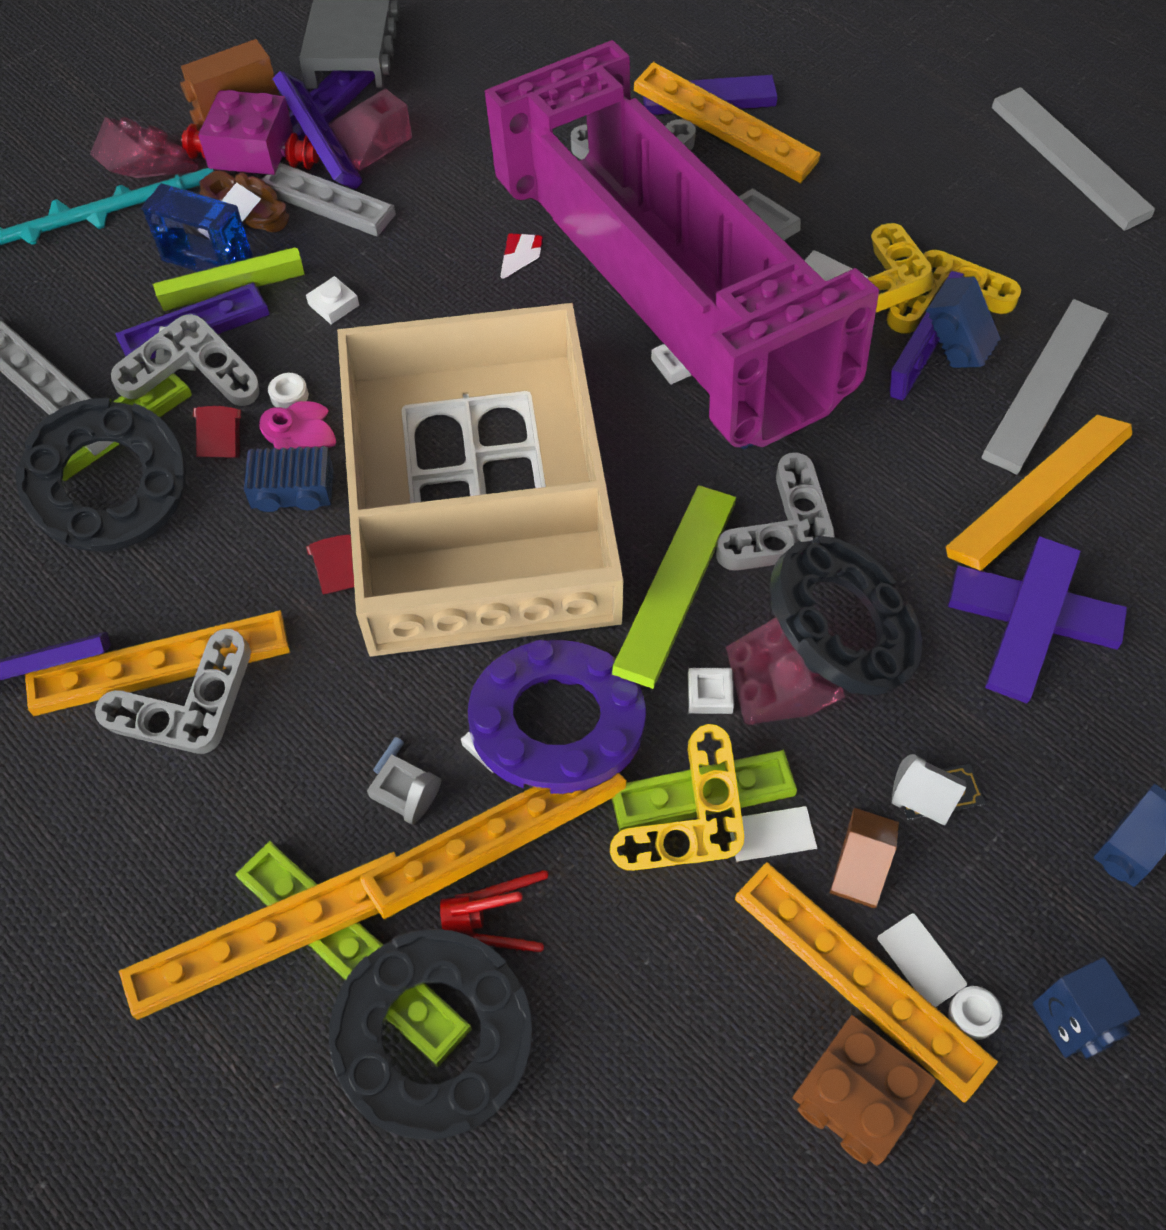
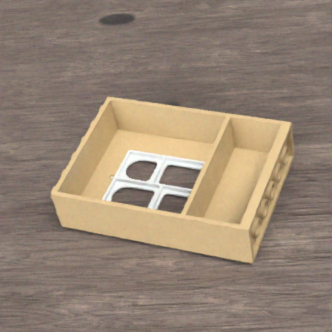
(482, 560)

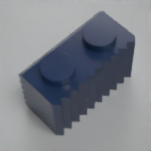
(963, 322)
(288, 478)

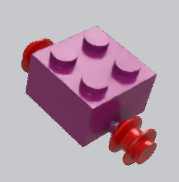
(248, 135)

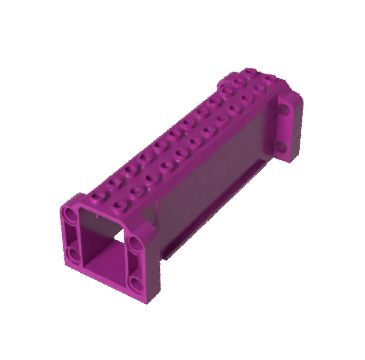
(684, 249)

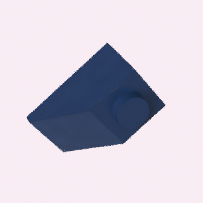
(1137, 840)

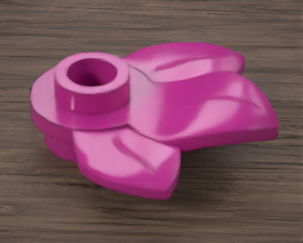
(301, 426)

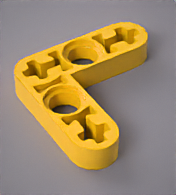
(945, 263)
(896, 277)
(700, 829)

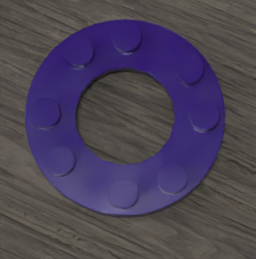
(555, 767)

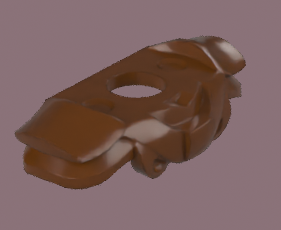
(266, 215)

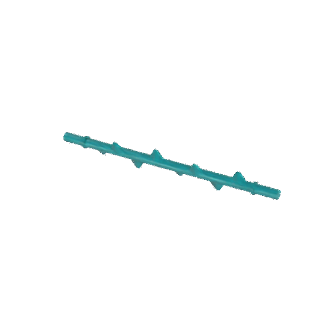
(94, 212)

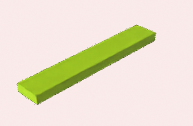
(674, 588)
(417, 1013)

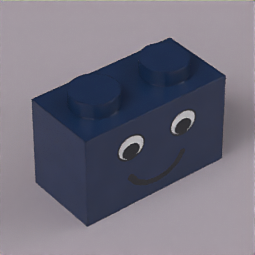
(1087, 1010)

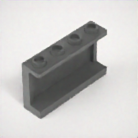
(349, 38)

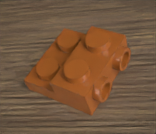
(863, 1092)

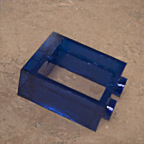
(172, 206)

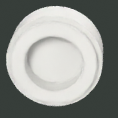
(287, 390)
(975, 1012)

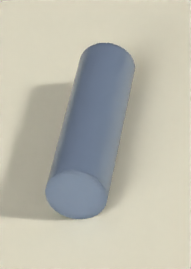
(393, 749)

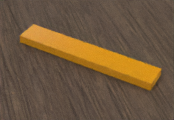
(727, 122)
(1038, 492)
(147, 664)
(478, 843)
(248, 942)
(867, 982)

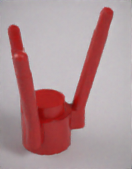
(465, 911)

